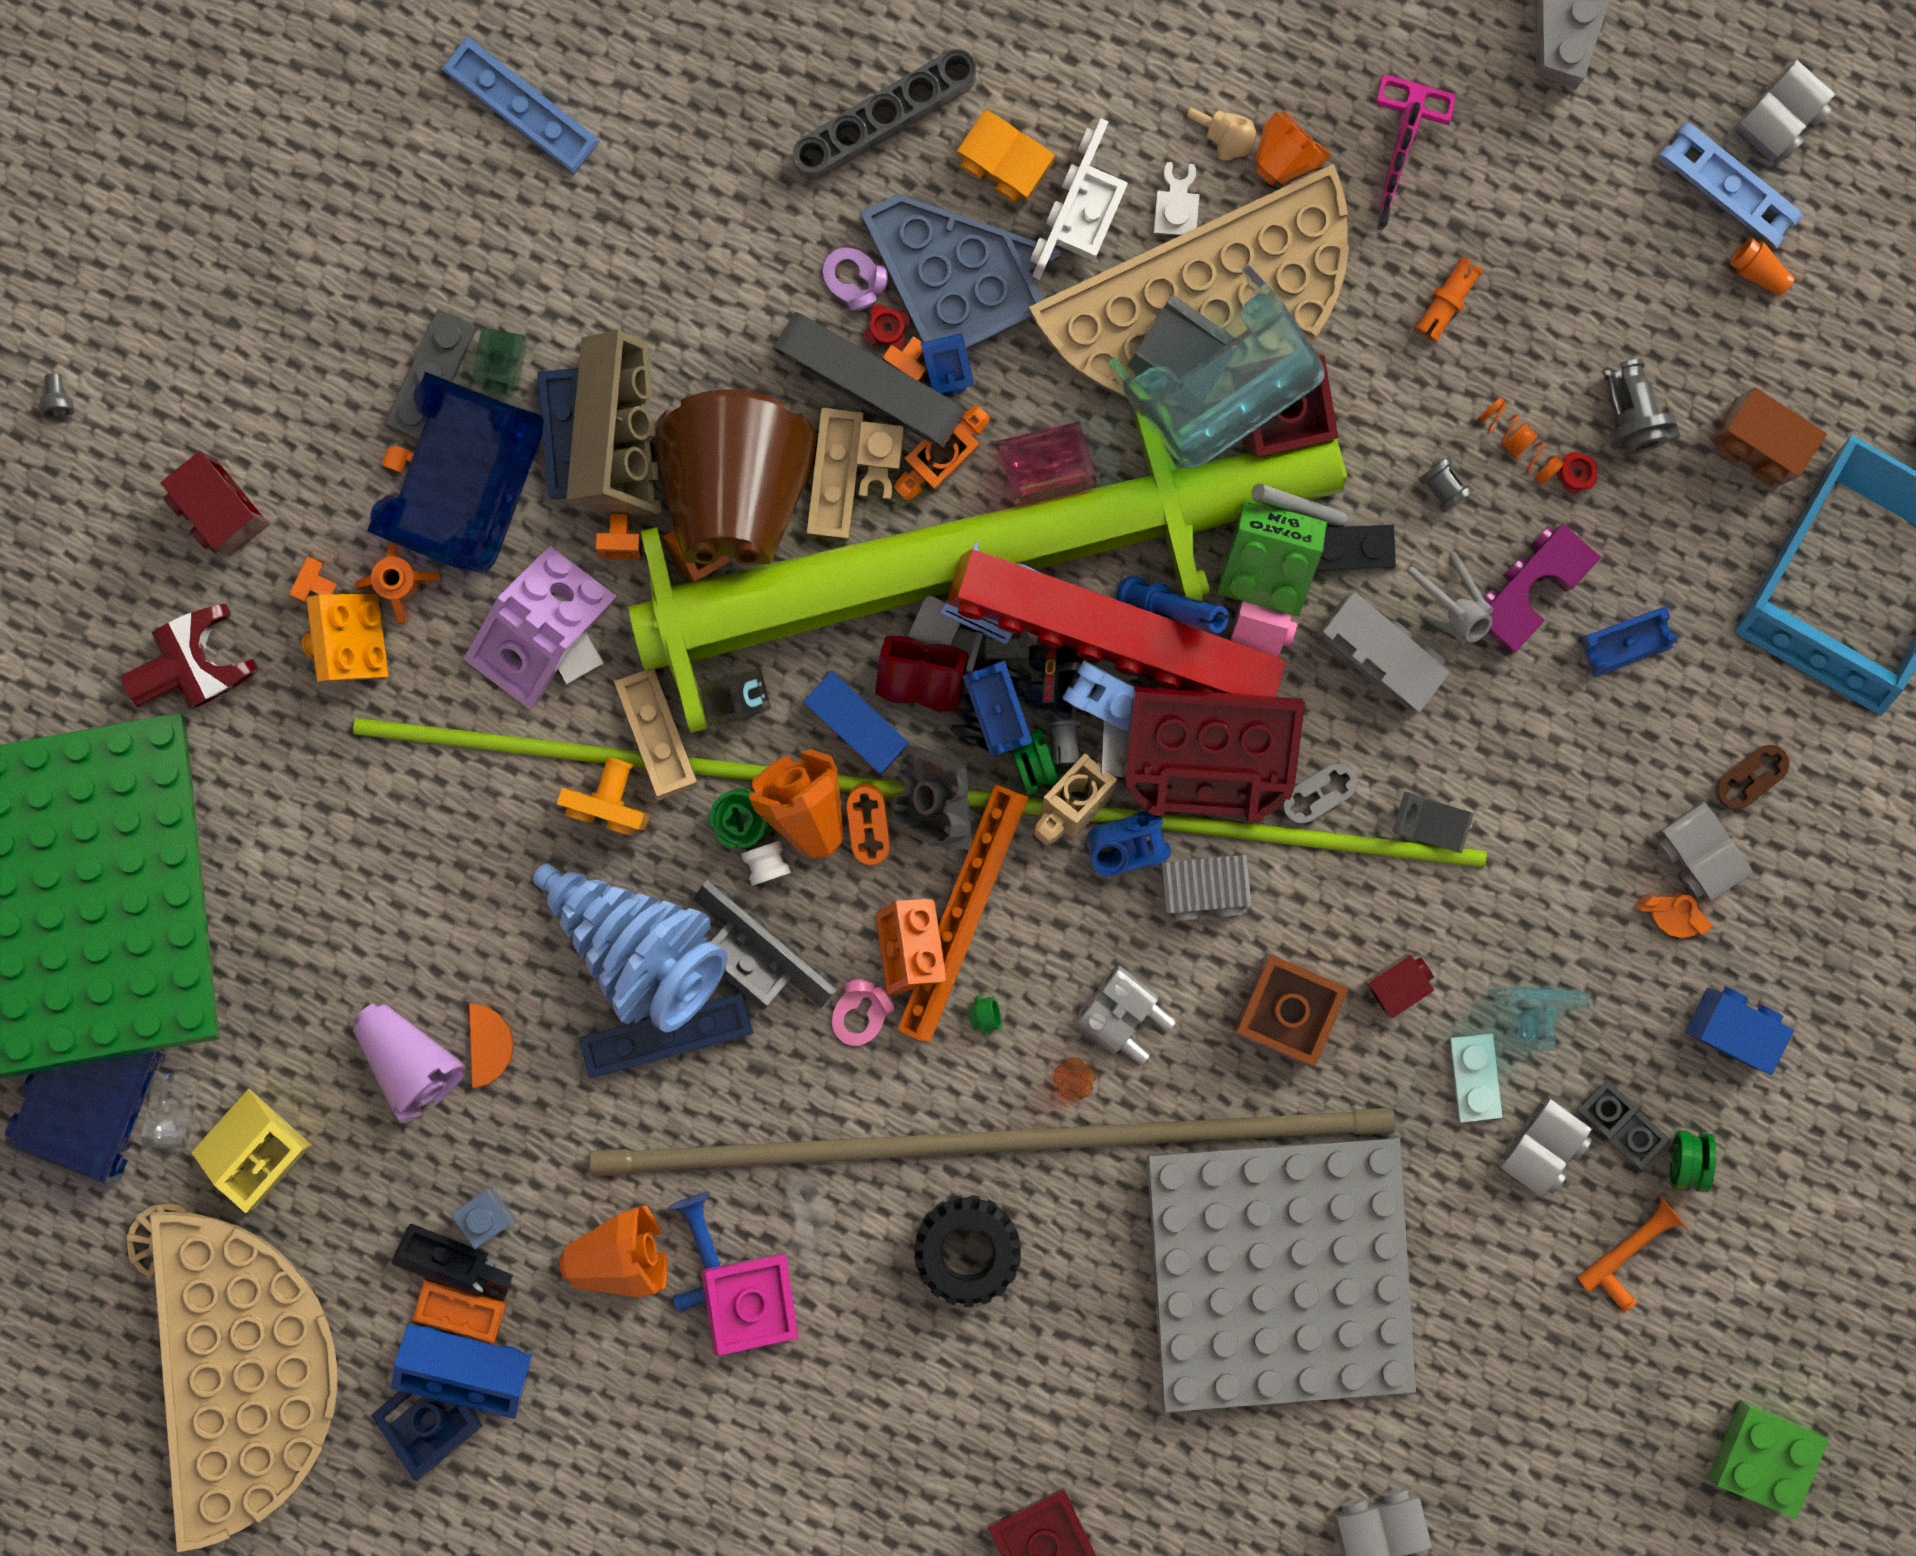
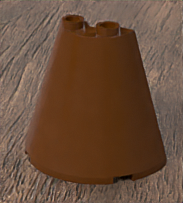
(732, 473)

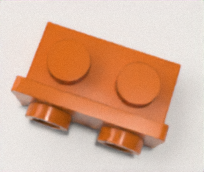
(910, 945)

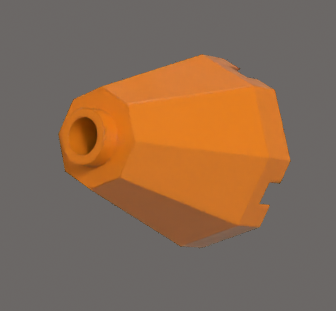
(802, 802)
(616, 1258)

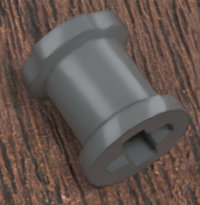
(1445, 484)

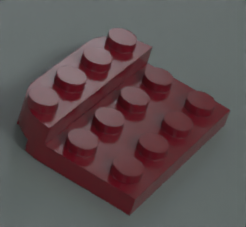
(1212, 752)

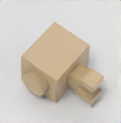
(879, 452)

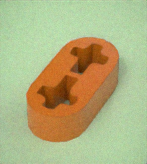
(878, 822)

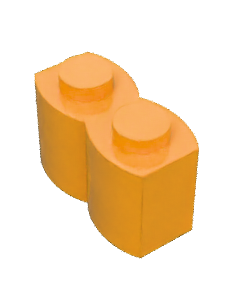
(1005, 157)

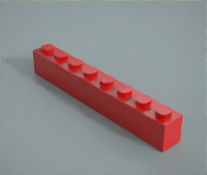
(1108, 629)

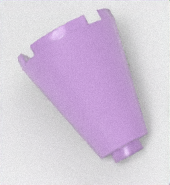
(405, 1061)

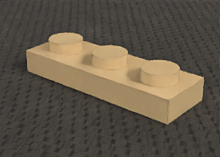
(835, 474)
(655, 734)

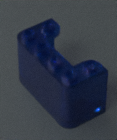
(84, 1114)

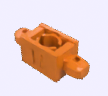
(910, 484)

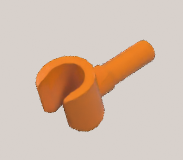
(397, 458)

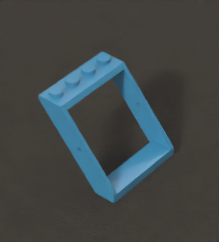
(1805, 647)

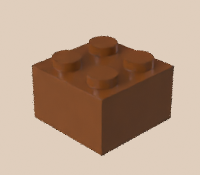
(1767, 438)
(1290, 1009)

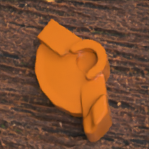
(1675, 914)

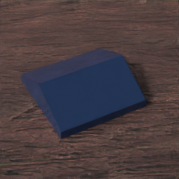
(425, 1431)

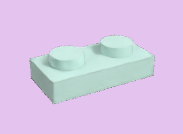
(1475, 1077)

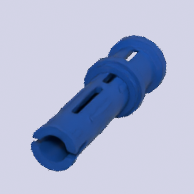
(1163, 602)

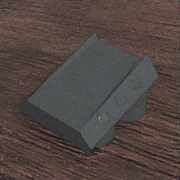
(1177, 339)
(933, 799)

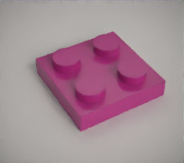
(749, 1304)

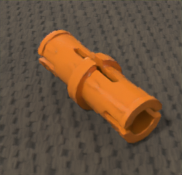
(1448, 299)

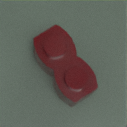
(921, 673)

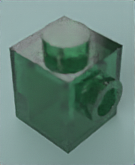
(499, 360)

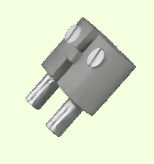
(1117, 1010)

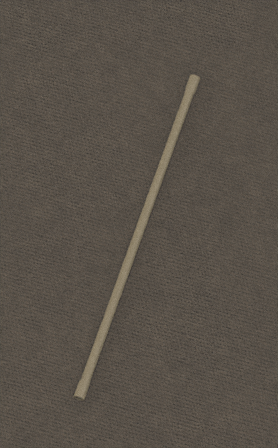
(1356, 1122)

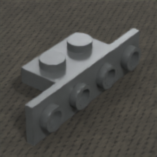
(756, 959)

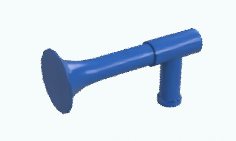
(693, 1212)

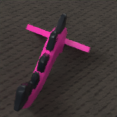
(1409, 123)

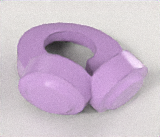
(873, 274)

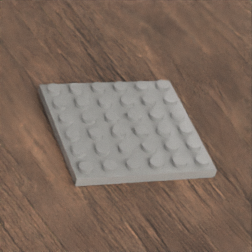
(1281, 1274)

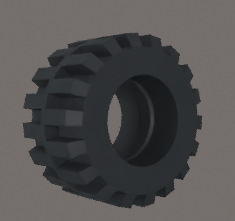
(967, 1288)

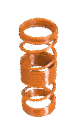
(1520, 441)

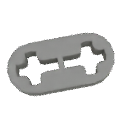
(1325, 801)

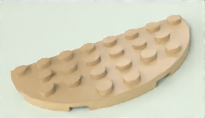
(1287, 237)
(242, 1374)

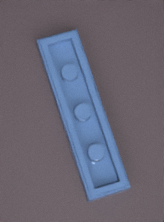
(520, 105)

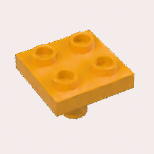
(345, 637)
(606, 801)

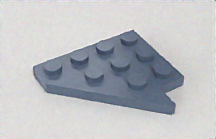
(954, 269)

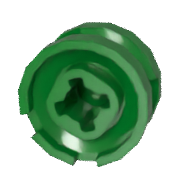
(1039, 764)
(737, 821)
(1693, 1161)

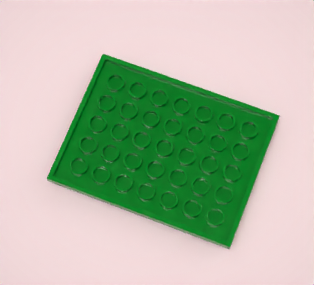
(101, 898)

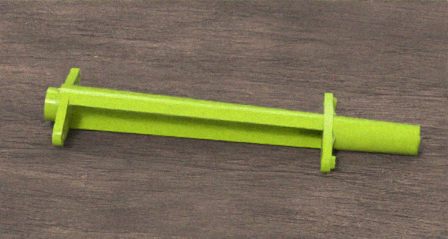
(901, 569)

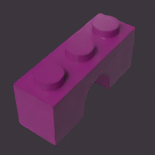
(1557, 556)

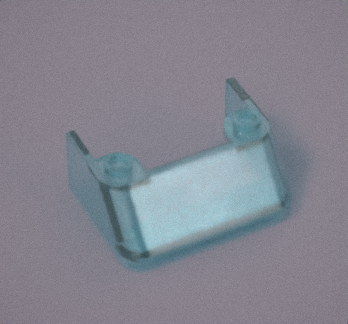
(1231, 388)

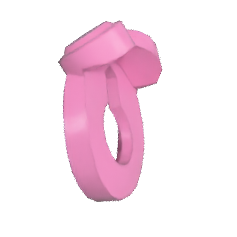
(854, 993)

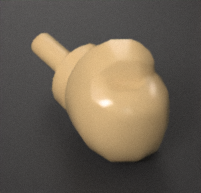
(1231, 132)

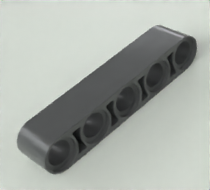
(895, 96)
(869, 380)

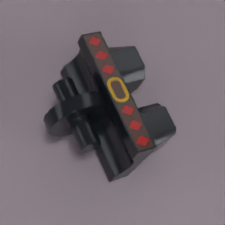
(1060, 672)

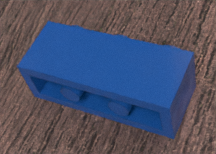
(461, 1371)

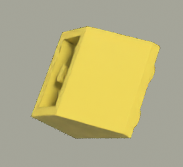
(249, 1151)

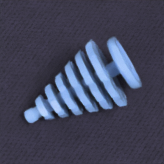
(639, 950)

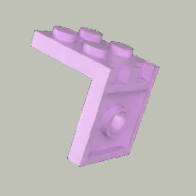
(537, 625)

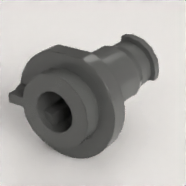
(1636, 411)

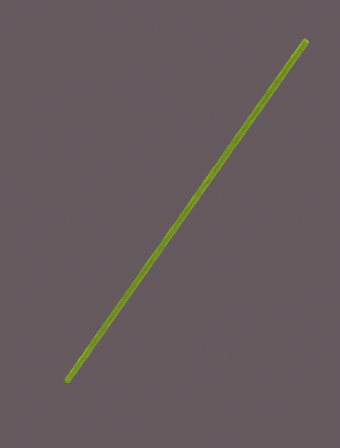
(892, 789)

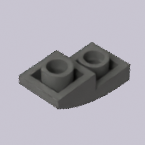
(1624, 1125)

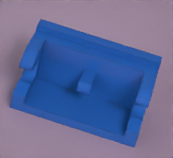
(1628, 641)
(997, 709)

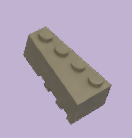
(612, 429)

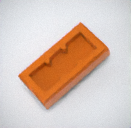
(459, 1312)

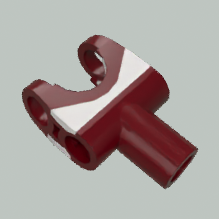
(185, 664)

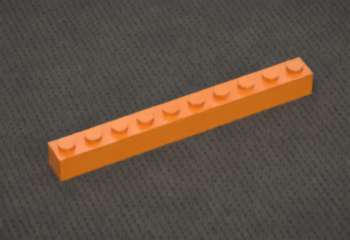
(966, 908)

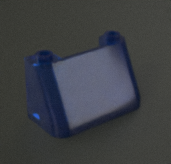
(460, 476)

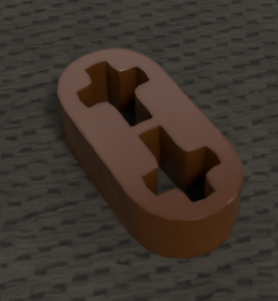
(1745, 769)

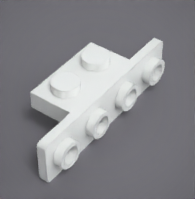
(1087, 210)

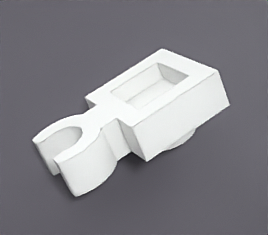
(1176, 210)

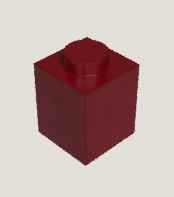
(1401, 984)

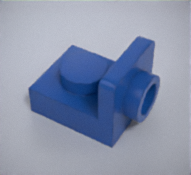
(948, 365)

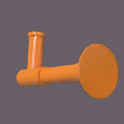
(1602, 1270)

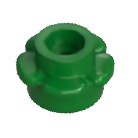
(985, 1015)

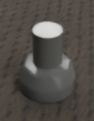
(54, 397)

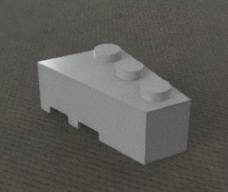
(1567, 38)
(1384, 652)

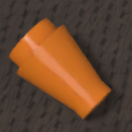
(1760, 266)

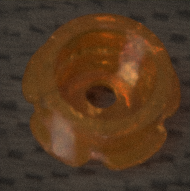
(1080, 1089)

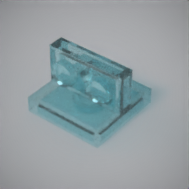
(1539, 1021)

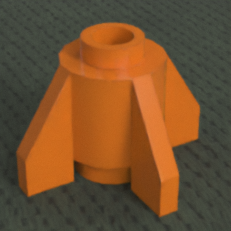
(1287, 150)
(405, 588)

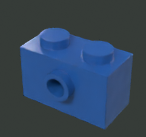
(1739, 1030)

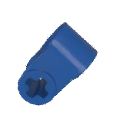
(1130, 842)

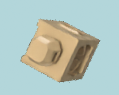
(1056, 811)

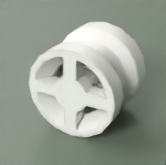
(765, 863)

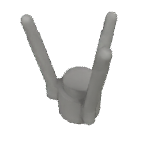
(1468, 618)

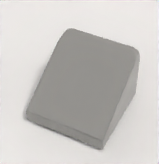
(931, 625)

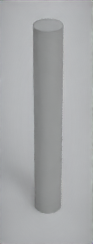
(1298, 505)

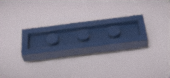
(644, 1042)

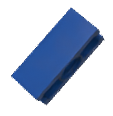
(856, 722)

